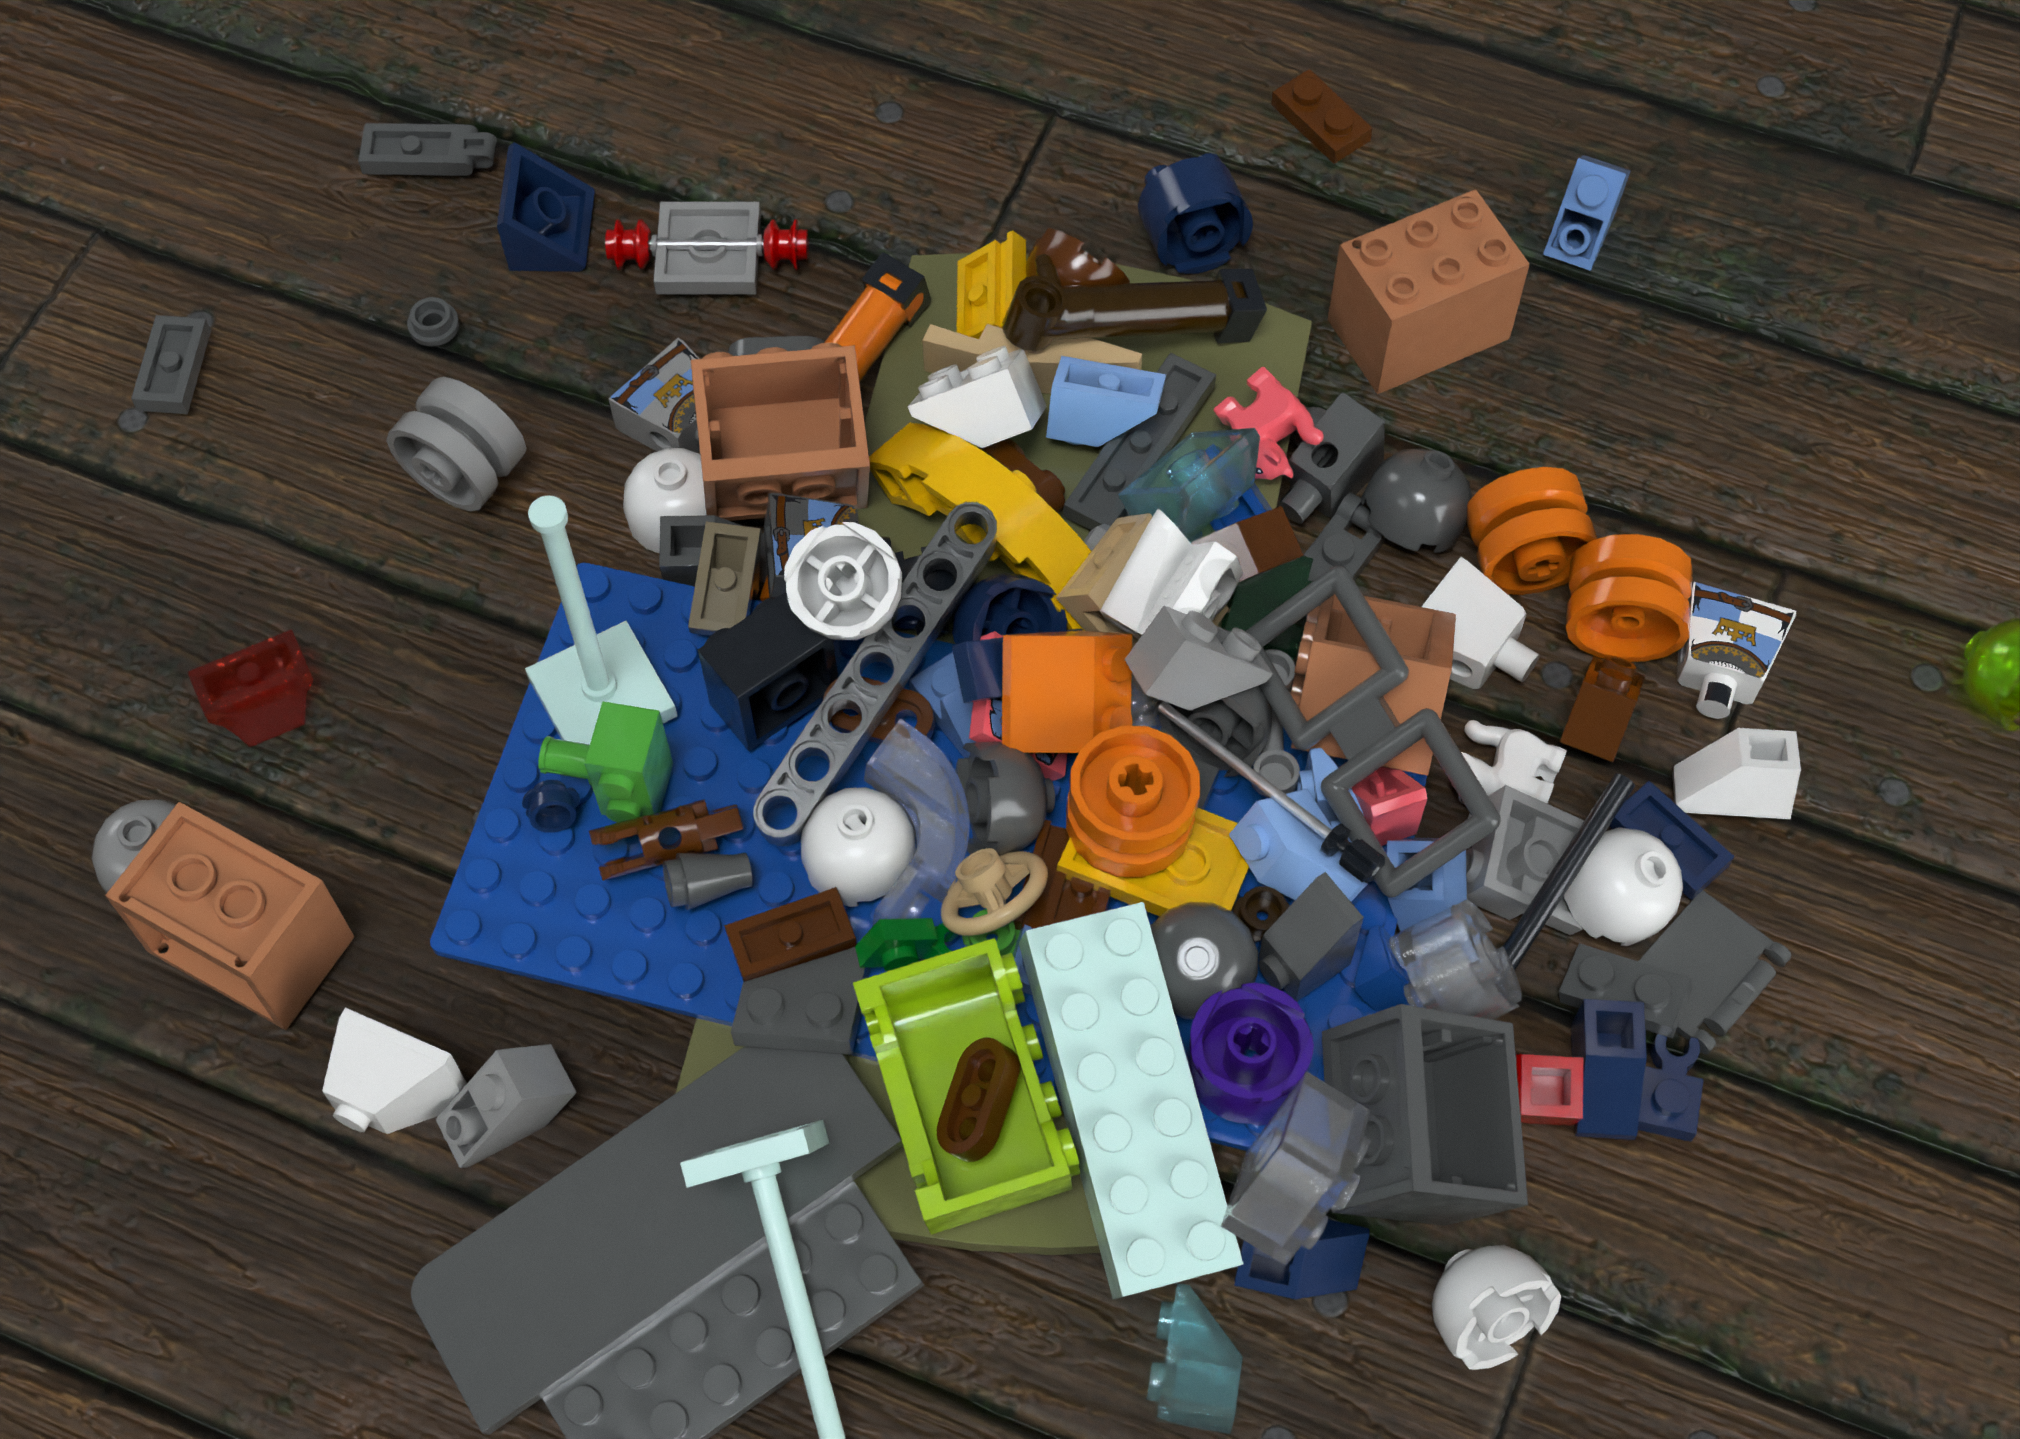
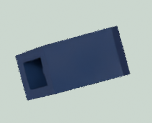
(1614, 1053)
(1326, 1268)

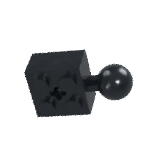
(766, 671)

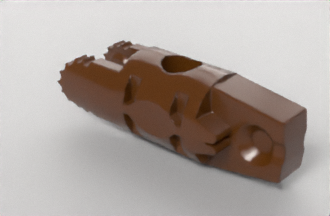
(697, 835)

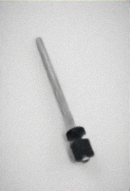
(1356, 856)

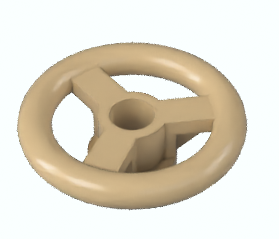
(988, 881)

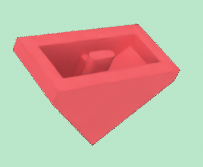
(1391, 803)

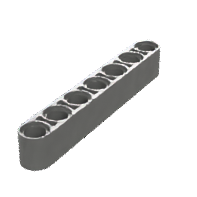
(884, 646)

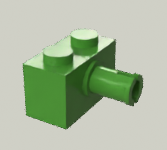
(624, 762)

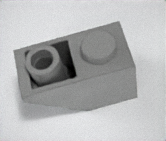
(1194, 661)
(505, 1102)

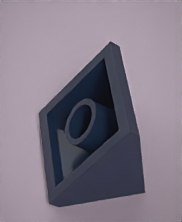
(543, 215)

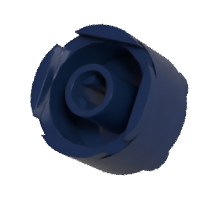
(1194, 213)

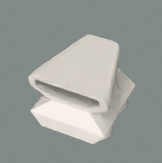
(1170, 574)

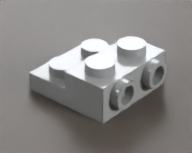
(1518, 857)

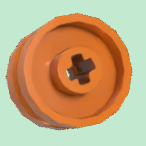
(1529, 528)
(1629, 597)
(1132, 801)

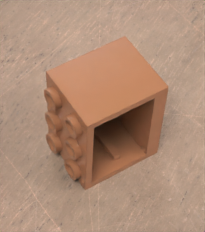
(1426, 291)
(780, 428)
(1336, 660)
(231, 915)

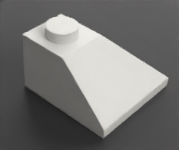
(386, 1076)

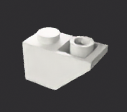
(1741, 775)

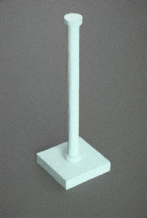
(598, 666)
(759, 1163)

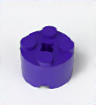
(1223, 1031)

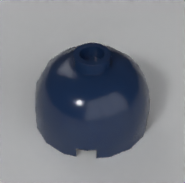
(1008, 607)

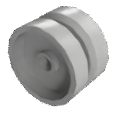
(456, 443)

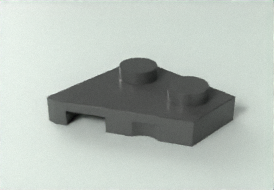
(802, 1007)

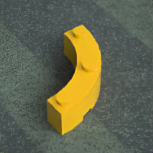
(940, 470)

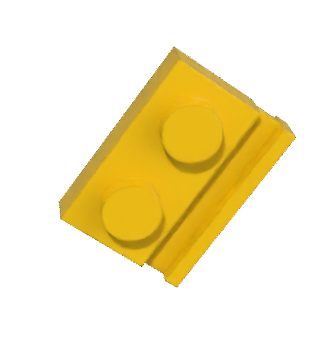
(988, 284)

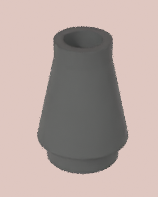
(700, 878)

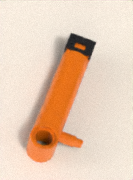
(890, 299)

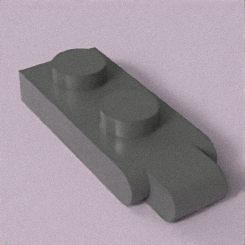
(425, 149)

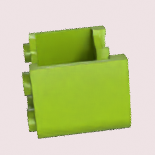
(919, 1029)

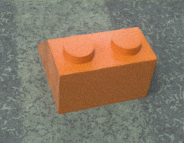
(1064, 689)

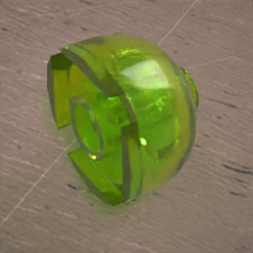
(1994, 673)

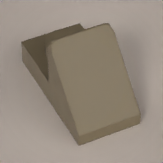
(725, 577)

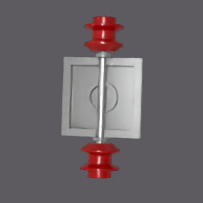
(707, 247)

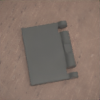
(1722, 960)

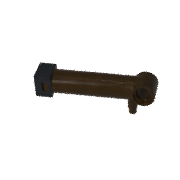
(1048, 311)

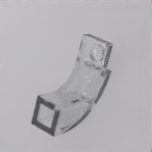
(933, 798)

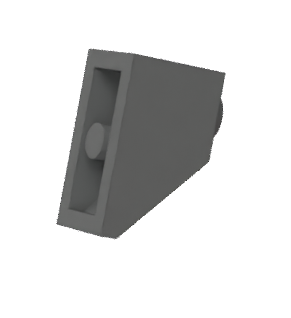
(1310, 939)

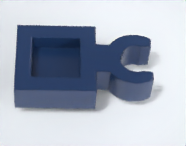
(1669, 1095)

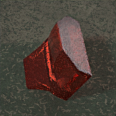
(256, 689)

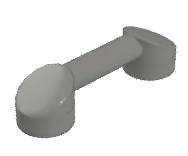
(1273, 762)

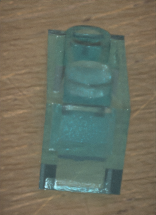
(1200, 1367)

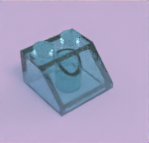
(1197, 479)

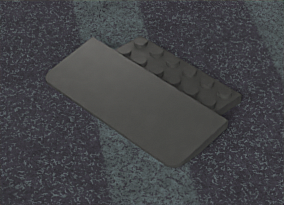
(660, 1299)

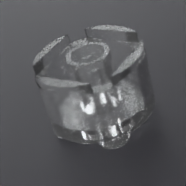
(1456, 964)

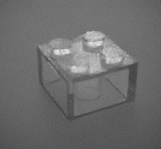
(1298, 1170)

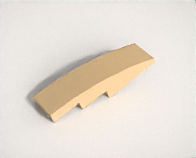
(949, 348)

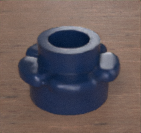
(551, 806)

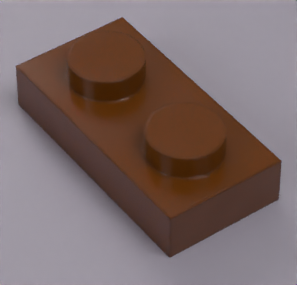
(1321, 116)
(791, 935)

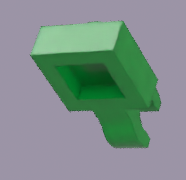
(902, 942)

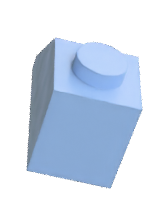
(1100, 401)
(1286, 851)

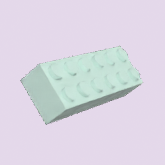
(1129, 1100)

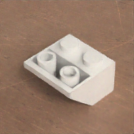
(984, 401)

